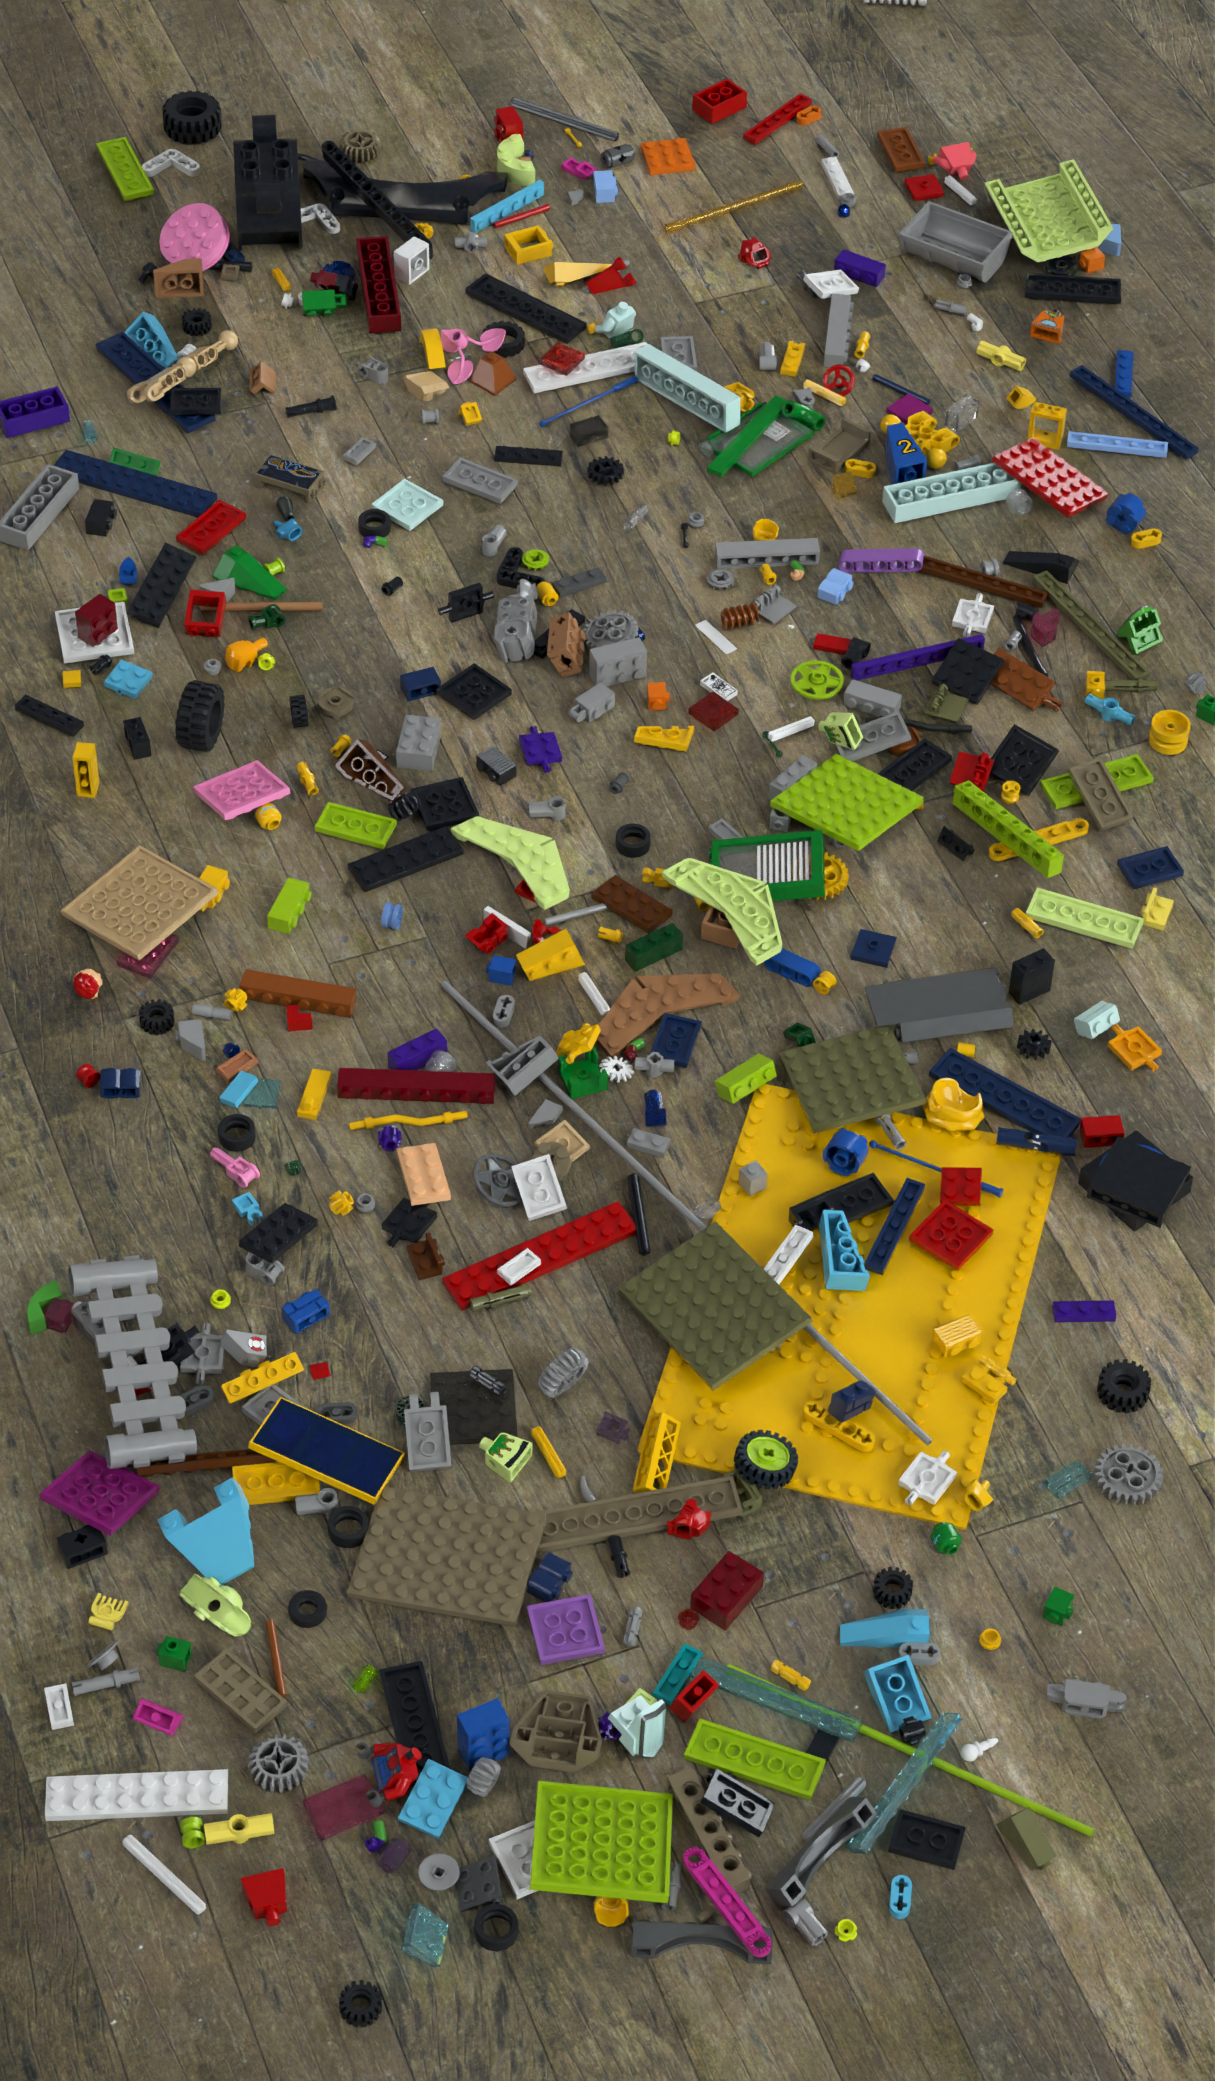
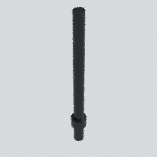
(1029, 646)

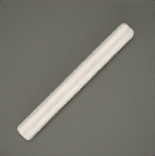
(164, 1874)

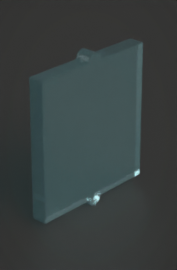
(263, 1094)

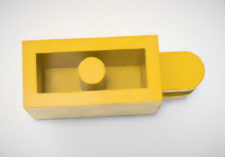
(217, 878)

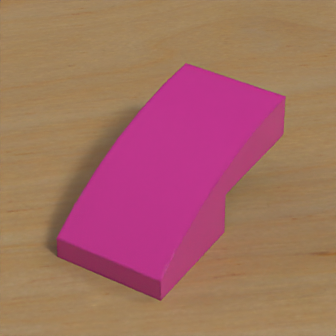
(581, 170)

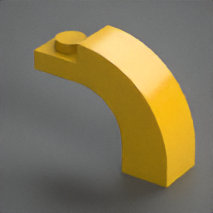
(433, 348)

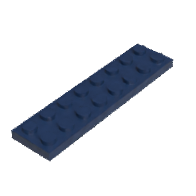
(1005, 1096)

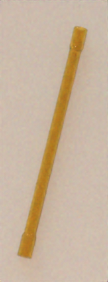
(789, 187)

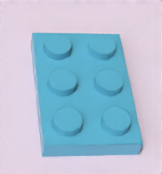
(433, 1799)

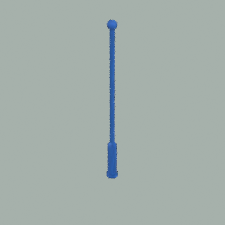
(617, 387)
(985, 1187)

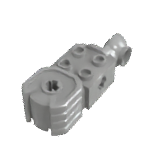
(517, 623)

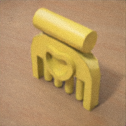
(104, 1614)

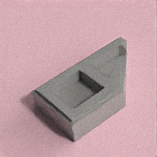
(546, 1114)

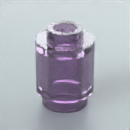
(394, 1855)

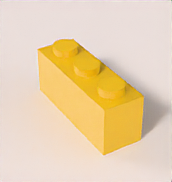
(86, 769)

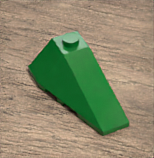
(248, 573)

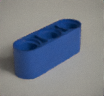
(793, 967)

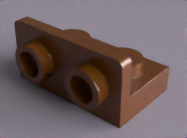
(426, 1258)

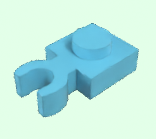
(247, 1206)

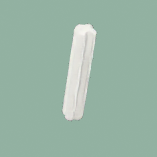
(960, 190)
(791, 729)
(593, 993)

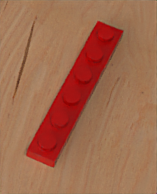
(777, 119)

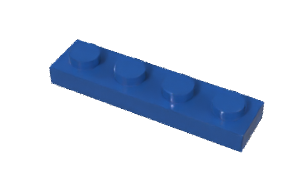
(1124, 371)

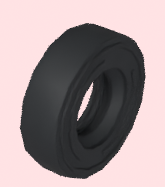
(301, 1598)

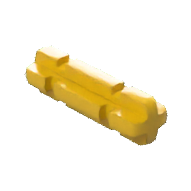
(281, 279)
(790, 1675)

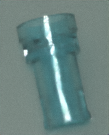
(89, 432)

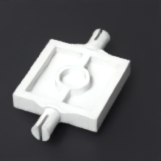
(973, 615)
(927, 1478)

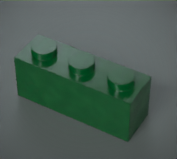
(653, 947)

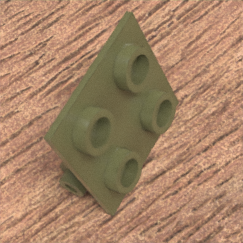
(946, 705)

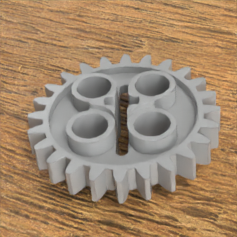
(610, 629)
(1128, 1474)

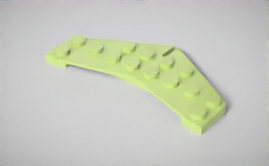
(529, 852)
(741, 899)

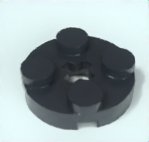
(1068, 267)

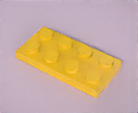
(273, 1482)

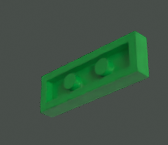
(134, 461)

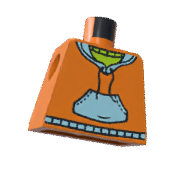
(1048, 326)

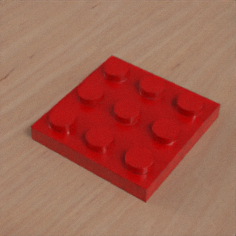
(951, 1235)

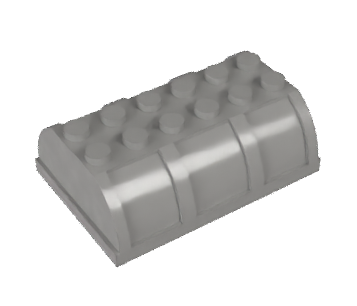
(956, 241)

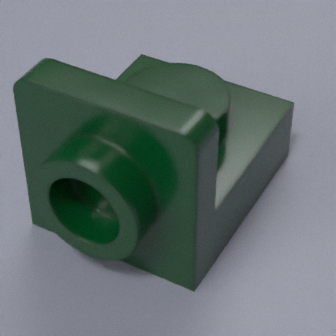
(800, 1034)

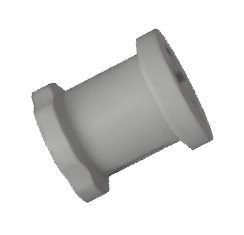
(430, 416)

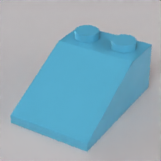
(897, 1692)

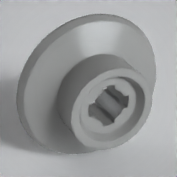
(105, 1657)
(440, 1864)

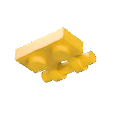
(984, 1383)

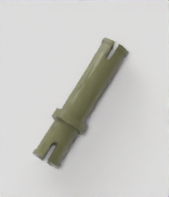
(1132, 685)
(492, 1299)

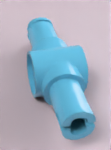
(1110, 709)

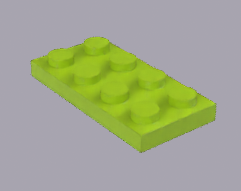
(355, 825)

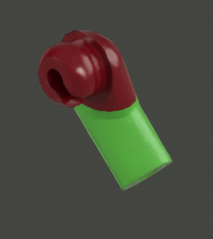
(632, 1048)

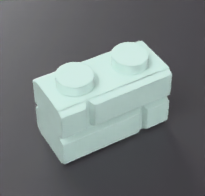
(1096, 1019)

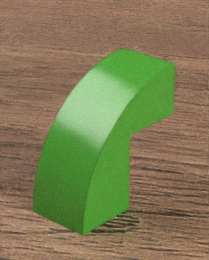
(38, 1305)

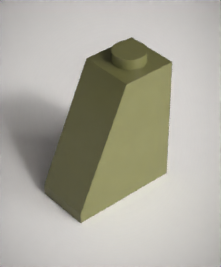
(1027, 1839)

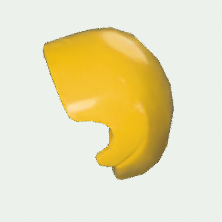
(765, 530)
(611, 1911)

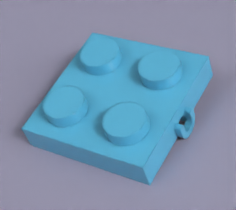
(128, 679)

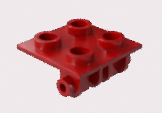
(972, 768)

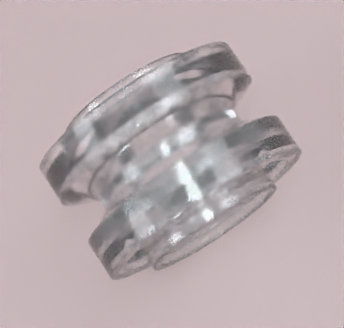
(1019, 502)
(441, 1062)

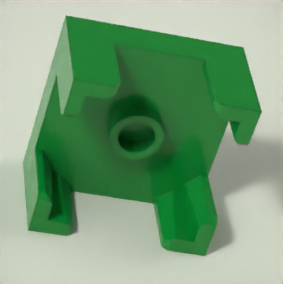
(583, 1076)

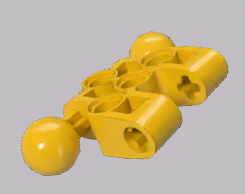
(931, 442)

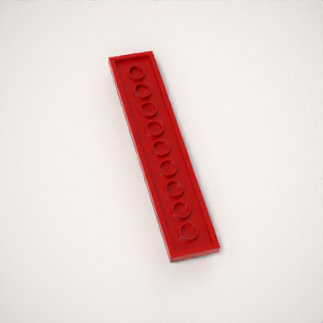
(554, 1249)

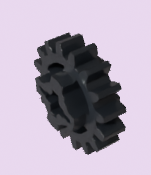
(605, 470)

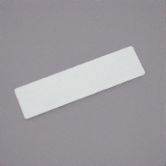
(716, 637)

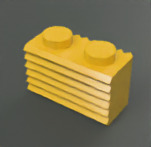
(957, 1336)

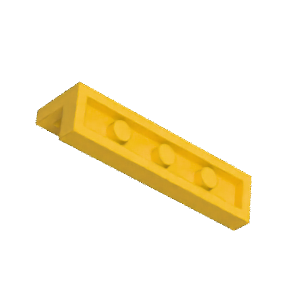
(653, 1451)

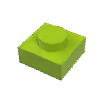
(118, 595)

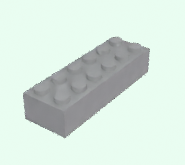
(38, 506)

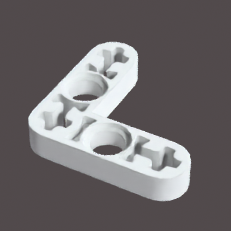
(171, 158)
(315, 212)

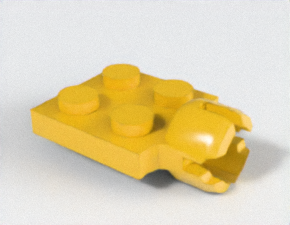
(745, 394)

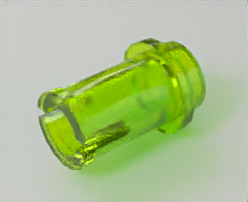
(367, 1675)

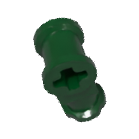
(267, 618)

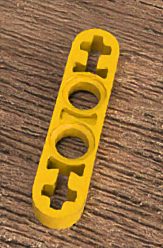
(836, 1429)

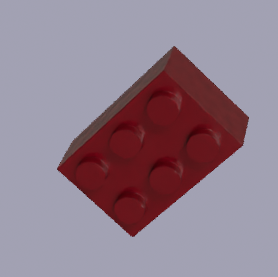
(727, 1590)

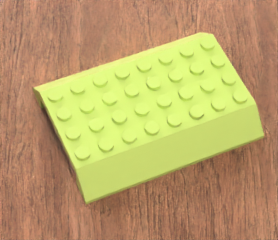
(1052, 214)

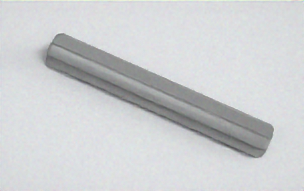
(852, 1790)

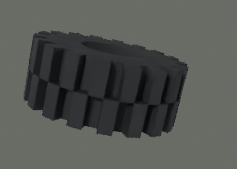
(1126, 1374)

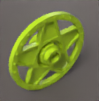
(817, 680)

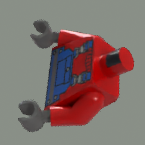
(393, 1769)

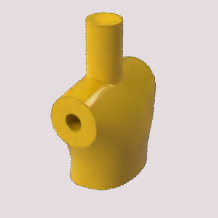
(977, 1495)

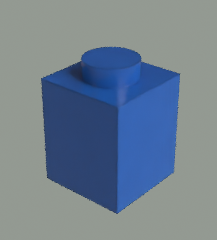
(501, 970)

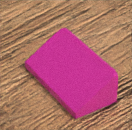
(157, 1716)

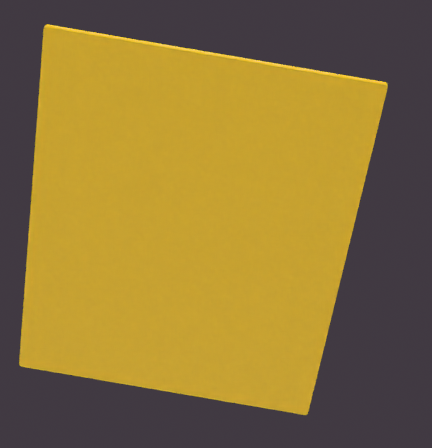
(878, 1329)

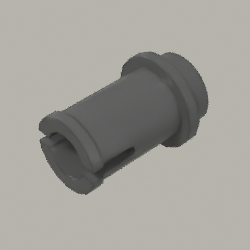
(617, 785)

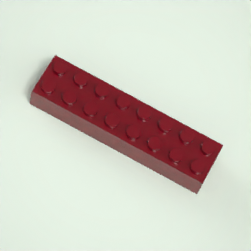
(378, 284)

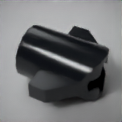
(1026, 610)

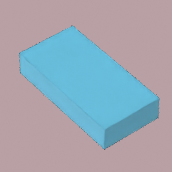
(238, 1089)

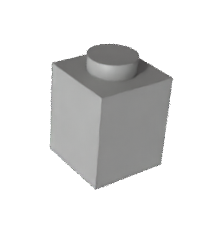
(752, 1178)

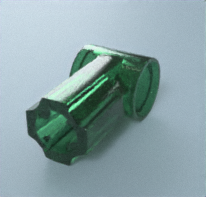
(625, 339)

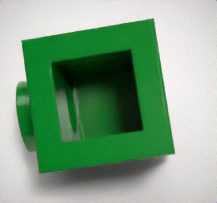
(1206, 709)
(1058, 1606)
(174, 1653)

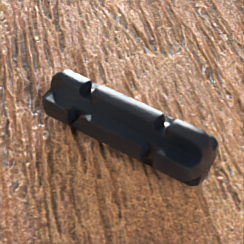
(487, 1380)

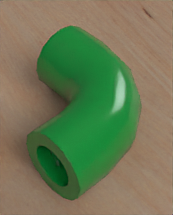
(803, 414)

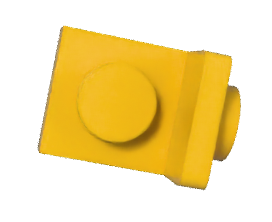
(470, 413)

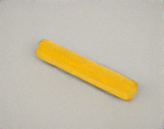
(824, 392)
(548, 1452)

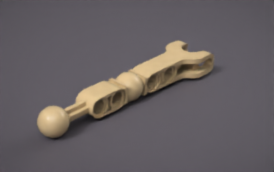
(185, 367)

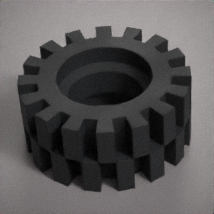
(196, 322)
(299, 711)
(156, 1025)
(892, 1577)
(357, 1991)

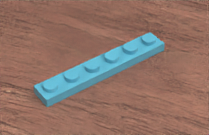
(507, 206)

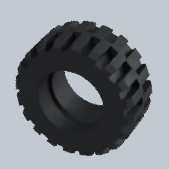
(192, 117)
(199, 716)

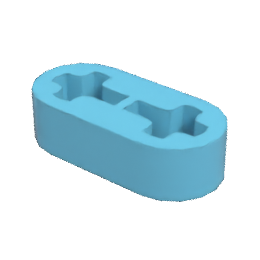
(905, 1897)

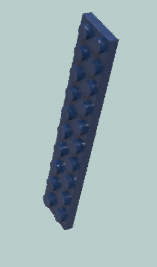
(140, 367)
(137, 484)

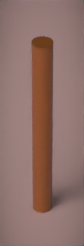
(276, 1660)

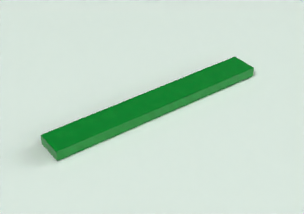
(747, 437)

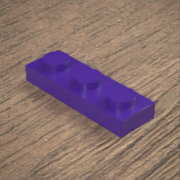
(1084, 1311)

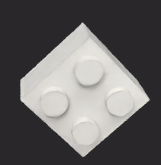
(411, 260)

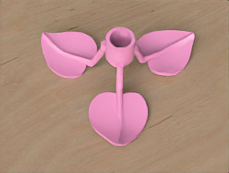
(456, 340)

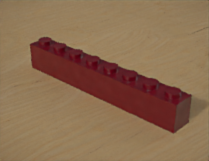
(416, 1085)

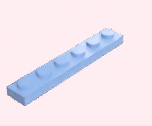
(1117, 444)

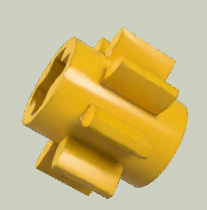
(235, 999)
(341, 1203)

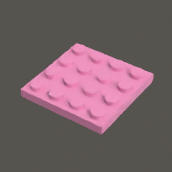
(241, 790)

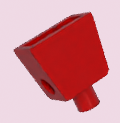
(266, 1895)

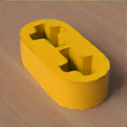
(860, 468)
(1146, 538)

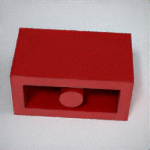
(1101, 1130)
(693, 1696)

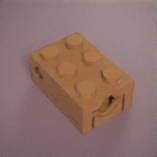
(566, 644)

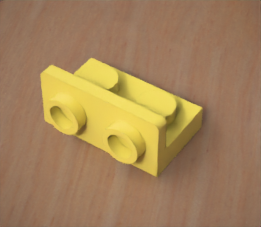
(1156, 911)

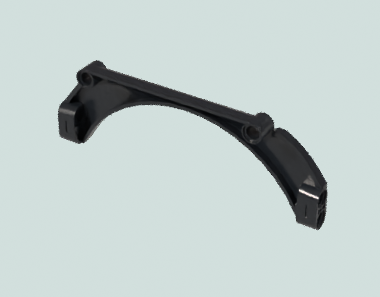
(417, 201)

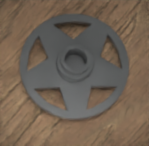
(497, 1179)

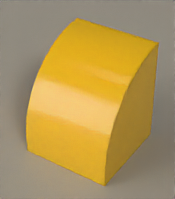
(1020, 397)

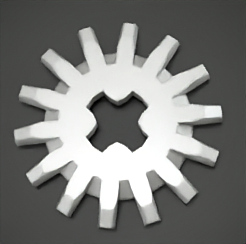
(624, 1072)

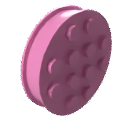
(195, 233)

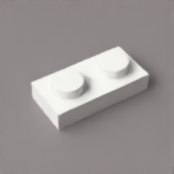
(59, 1706)

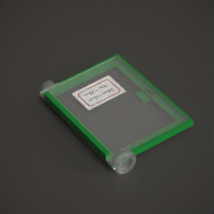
(774, 443)

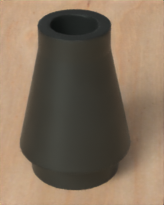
(285, 507)

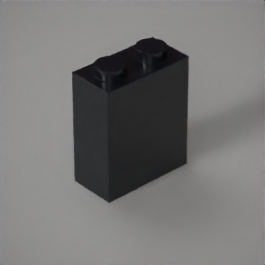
(1031, 976)

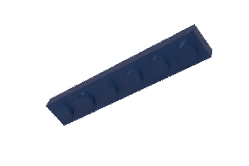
(894, 1226)

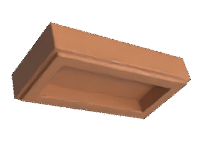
(241, 1062)

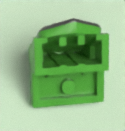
(1141, 629)

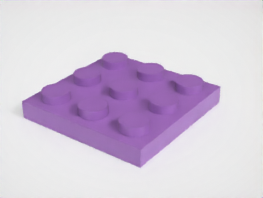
(565, 1629)

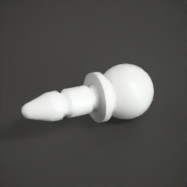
(970, 1752)

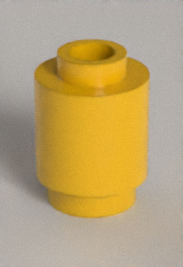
(547, 594)

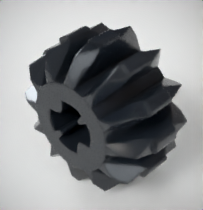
(403, 806)

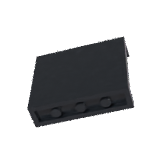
(1138, 1181)

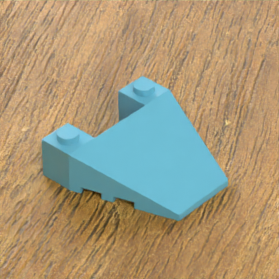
(219, 1540)

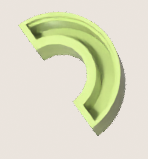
(518, 171)

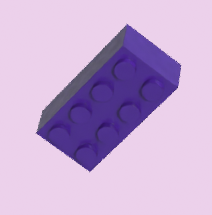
(33, 412)

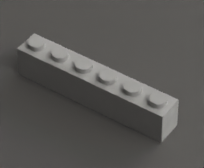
(838, 330)
(772, 552)

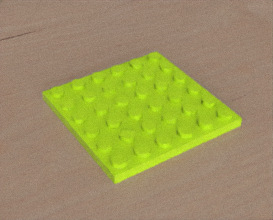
(847, 802)
(602, 1842)

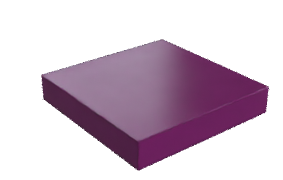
(908, 406)

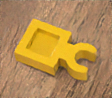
(656, 877)

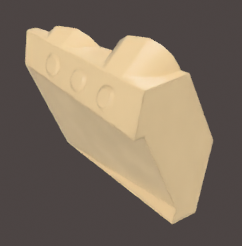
(425, 385)

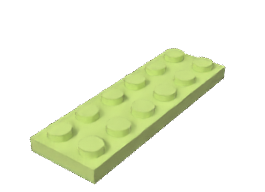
(1085, 918)

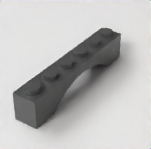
(795, 1877)
(655, 1938)

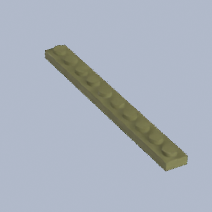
(1091, 626)

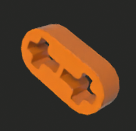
(808, 115)

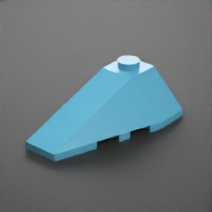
(151, 337)

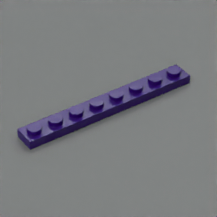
(908, 659)

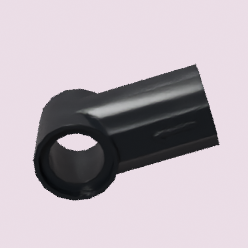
(856, 650)

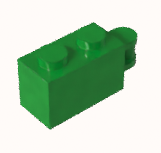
(322, 302)

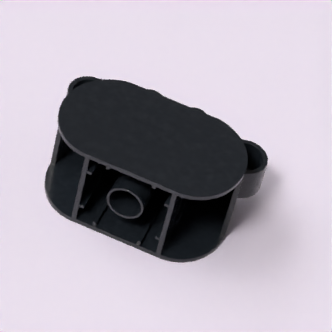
(267, 186)

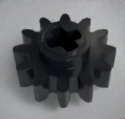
(1034, 1044)

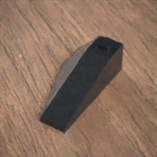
(1057, 564)

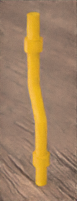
(369, 1122)

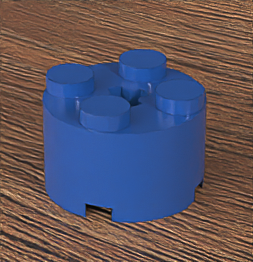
(1126, 513)
(845, 1152)

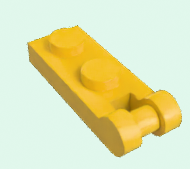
(792, 359)

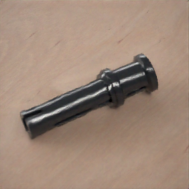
(319, 405)

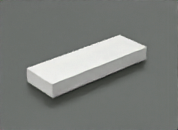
(514, 931)

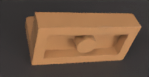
(262, 376)

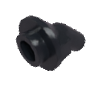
(148, 271)

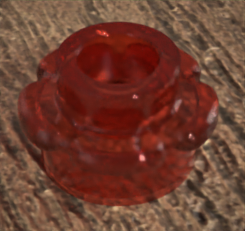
(685, 1623)

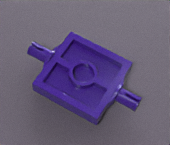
(540, 748)

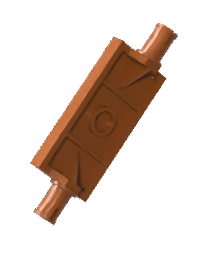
(1024, 683)

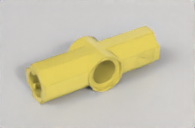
(1001, 355)
(252, 1827)

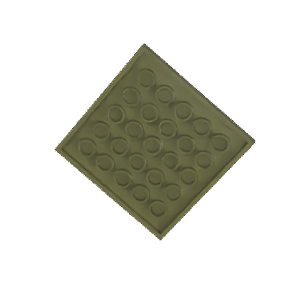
(852, 1078)

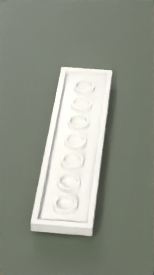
(593, 367)
(136, 1795)

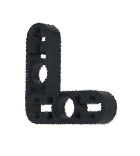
(511, 573)

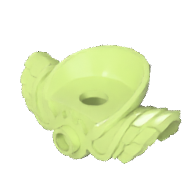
(229, 1616)

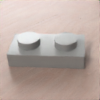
(648, 1142)

